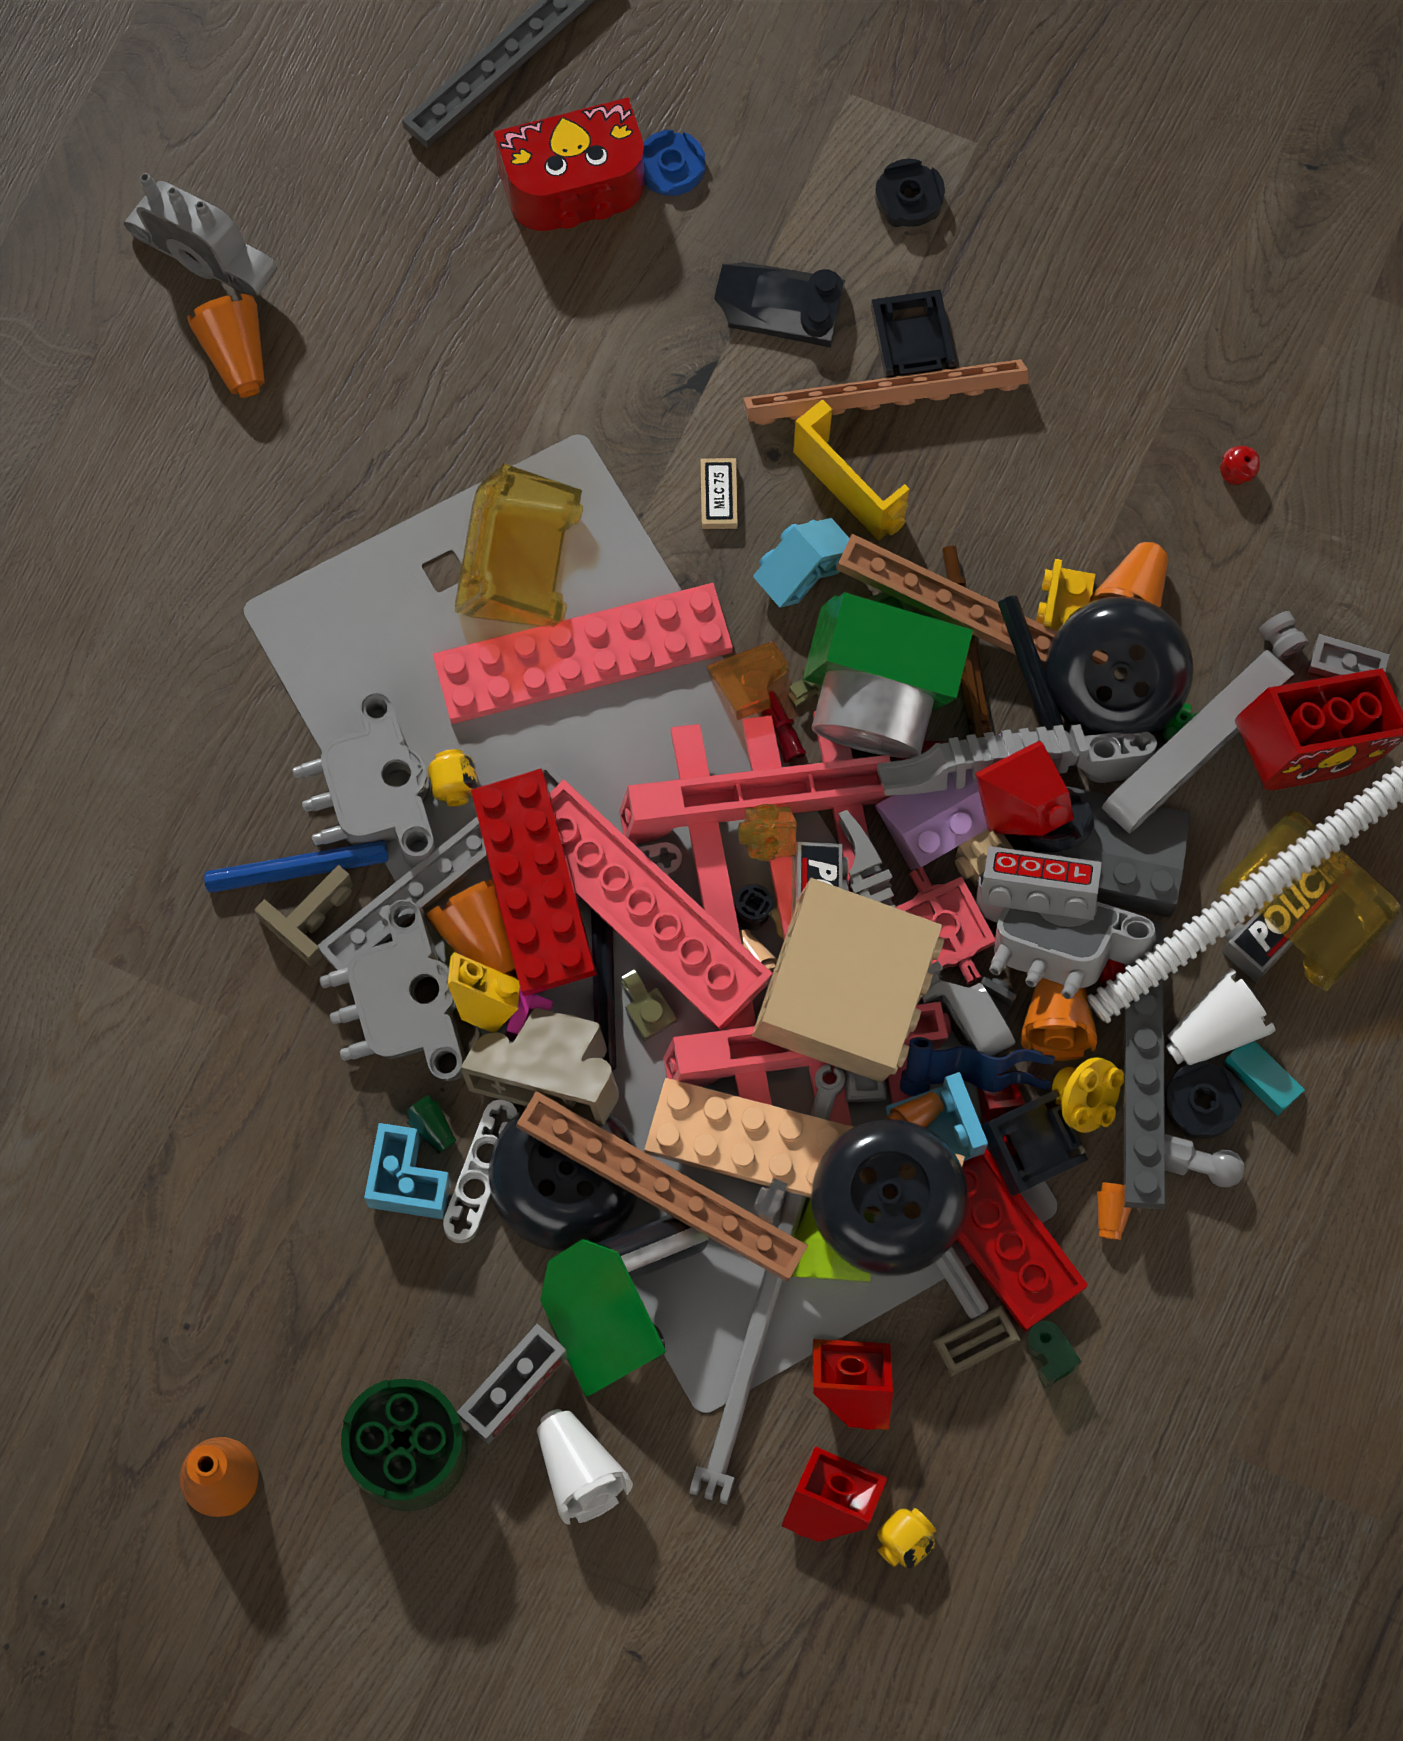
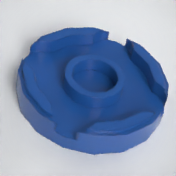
(673, 162)

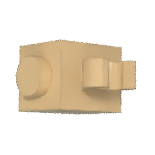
(973, 854)

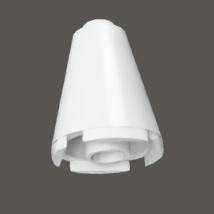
(1219, 1022)
(579, 1468)

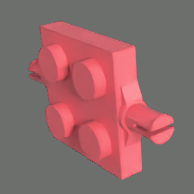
(961, 920)

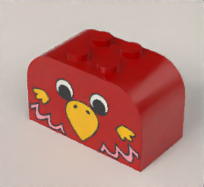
(572, 166)
(1321, 728)

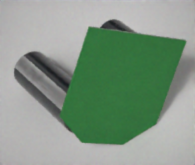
(597, 1305)

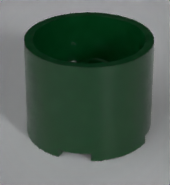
(404, 1477)

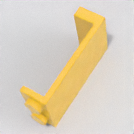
(811, 447)

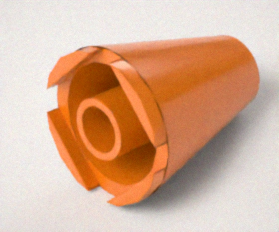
(232, 341)
(1138, 575)
(475, 927)
(1059, 1024)
(219, 1477)

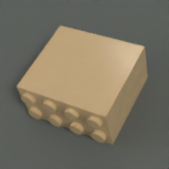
(849, 981)

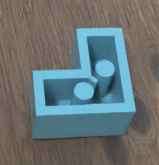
(800, 559)
(395, 1181)

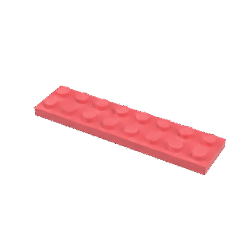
(582, 653)
(655, 913)

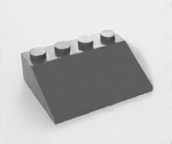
(1137, 868)

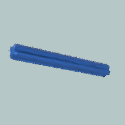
(295, 866)

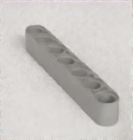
(1193, 744)

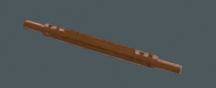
(971, 678)

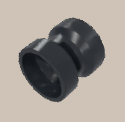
(753, 915)

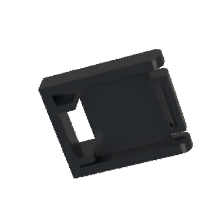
(916, 342)
(1037, 1141)

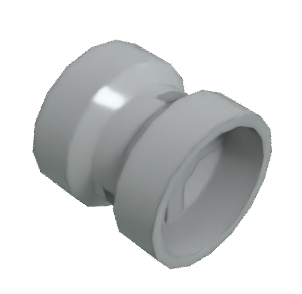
(1283, 635)

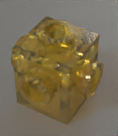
(768, 832)

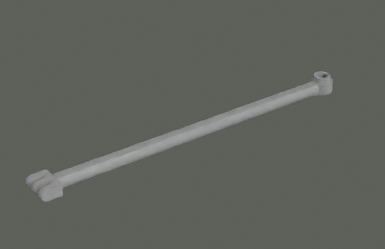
(758, 1326)

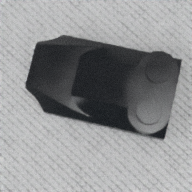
(781, 301)

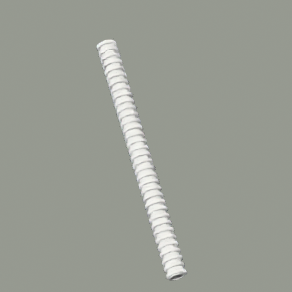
(1249, 896)

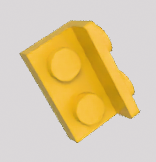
(1066, 593)

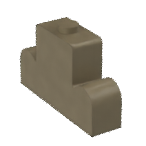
(550, 1056)

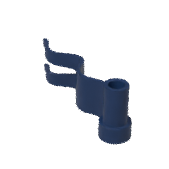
(931, 1066)

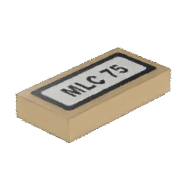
(718, 493)

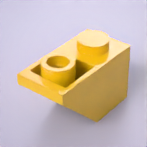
(481, 993)

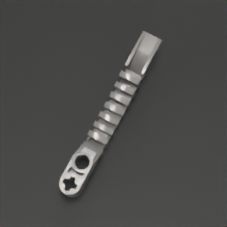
(1100, 756)
(969, 1007)

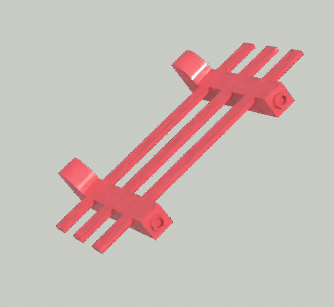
(704, 802)

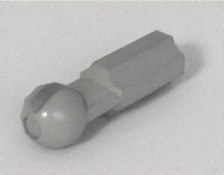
(1223, 1167)

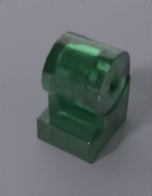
(1055, 1352)

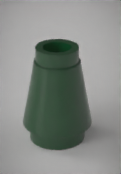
(431, 1123)

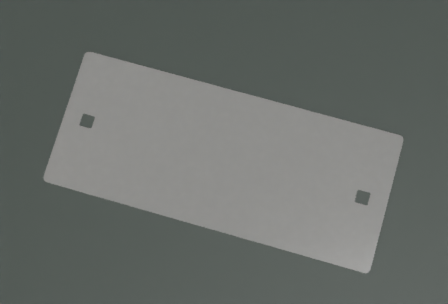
(373, 627)

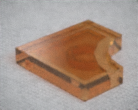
(747, 678)

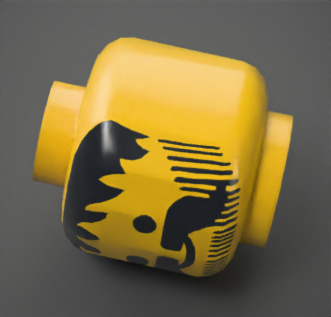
(452, 777)
(906, 1538)

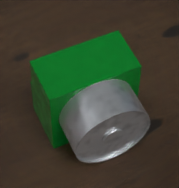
(882, 674)

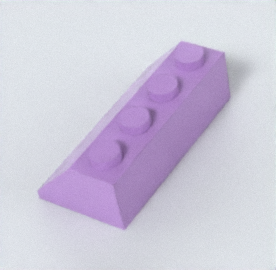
(933, 821)

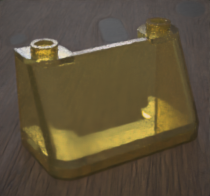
(516, 548)
(1327, 914)

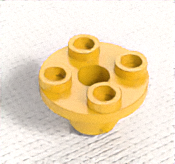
(1089, 1093)

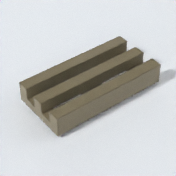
(948, 1356)

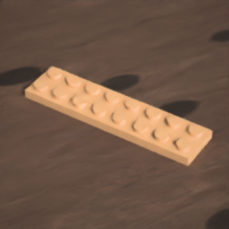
(749, 1139)

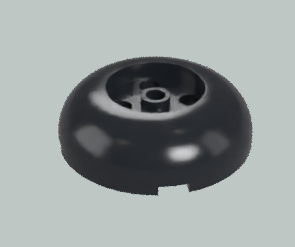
(1116, 626)
(565, 1215)
(894, 1242)

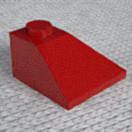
(1024, 793)
(854, 1381)
(833, 1498)

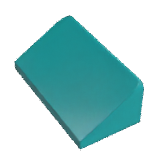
(1264, 1076)

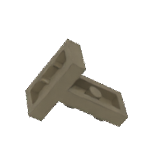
(307, 916)

